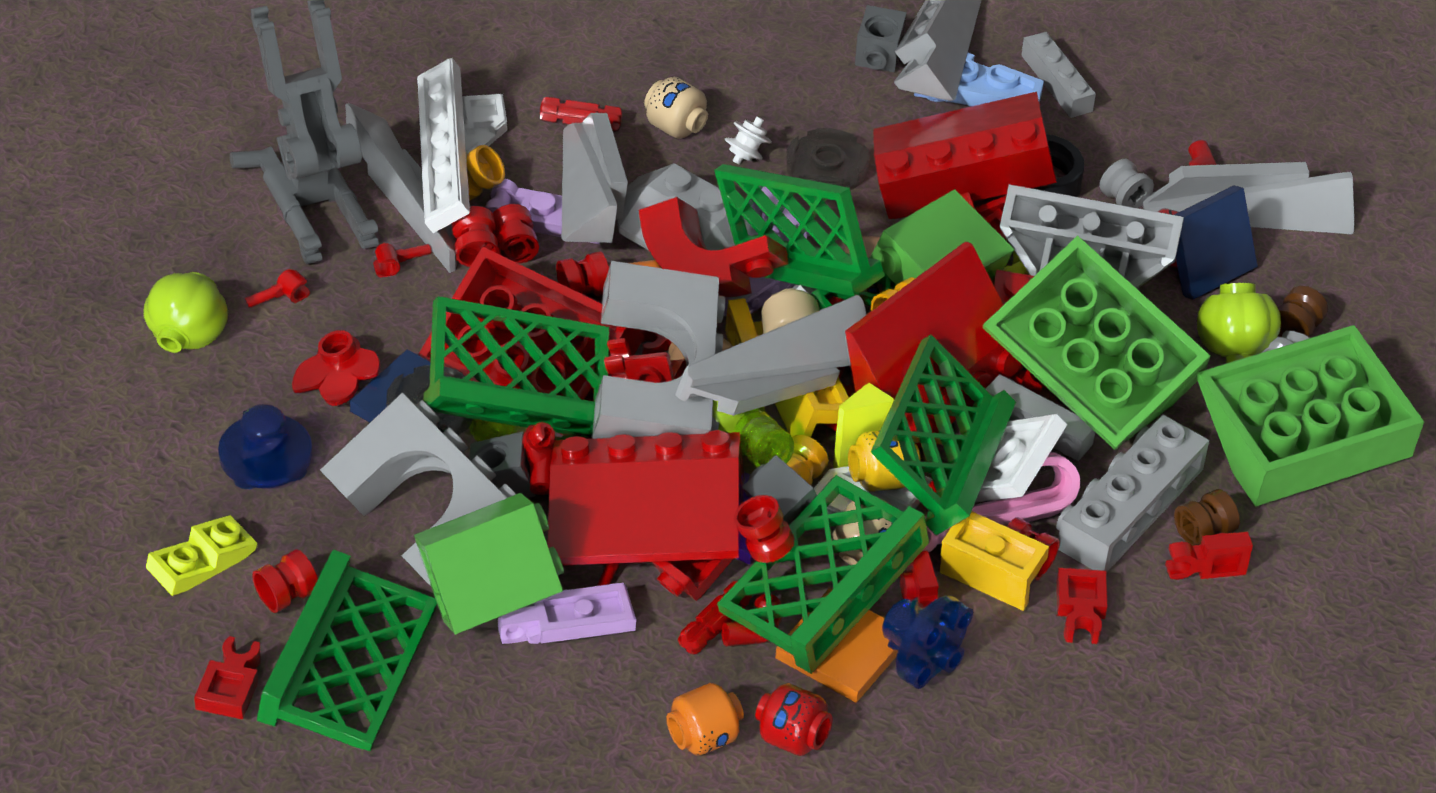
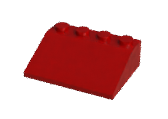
(963, 150)
(509, 285)
(943, 301)
(645, 498)

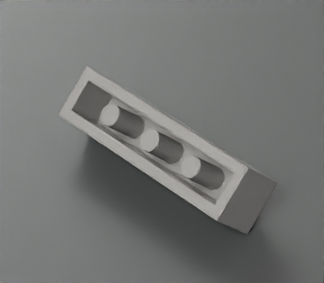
(1058, 74)
(1077, 435)

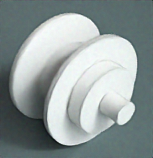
(748, 140)

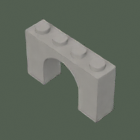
(685, 312)
(404, 444)

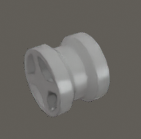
(1126, 184)

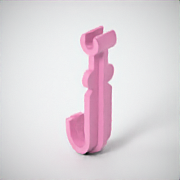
(1033, 504)

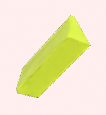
(859, 414)

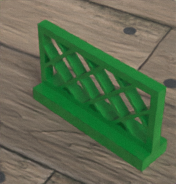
(808, 266)
(504, 403)
(968, 454)
(859, 584)
(306, 648)

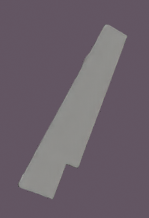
(399, 179)
(777, 363)

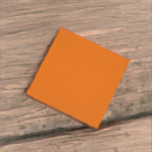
(854, 661)

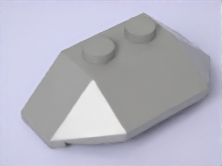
(678, 182)
(1128, 238)

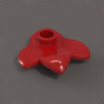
(336, 368)

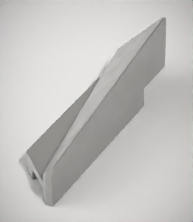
(937, 47)
(591, 181)
(1274, 193)

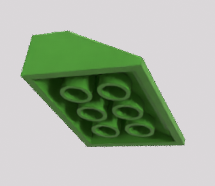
(1098, 343)
(1308, 415)

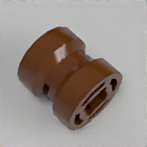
(1302, 310)
(1210, 516)

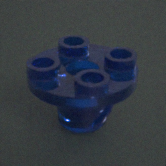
(265, 449)
(926, 637)

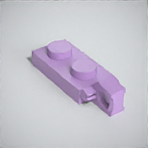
(571, 616)

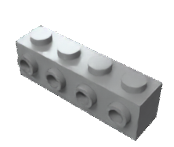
(1131, 494)

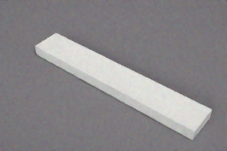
(443, 145)

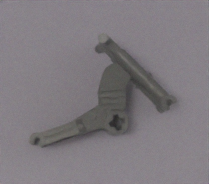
(314, 137)

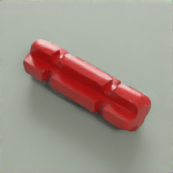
(577, 111)
(707, 624)

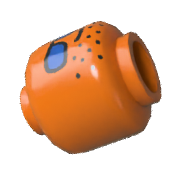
(704, 719)

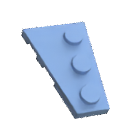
(988, 84)

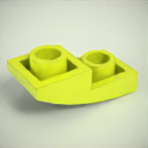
(208, 552)

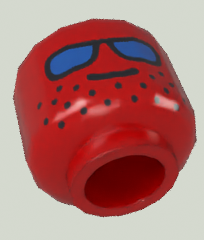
(794, 719)

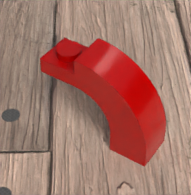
(676, 244)

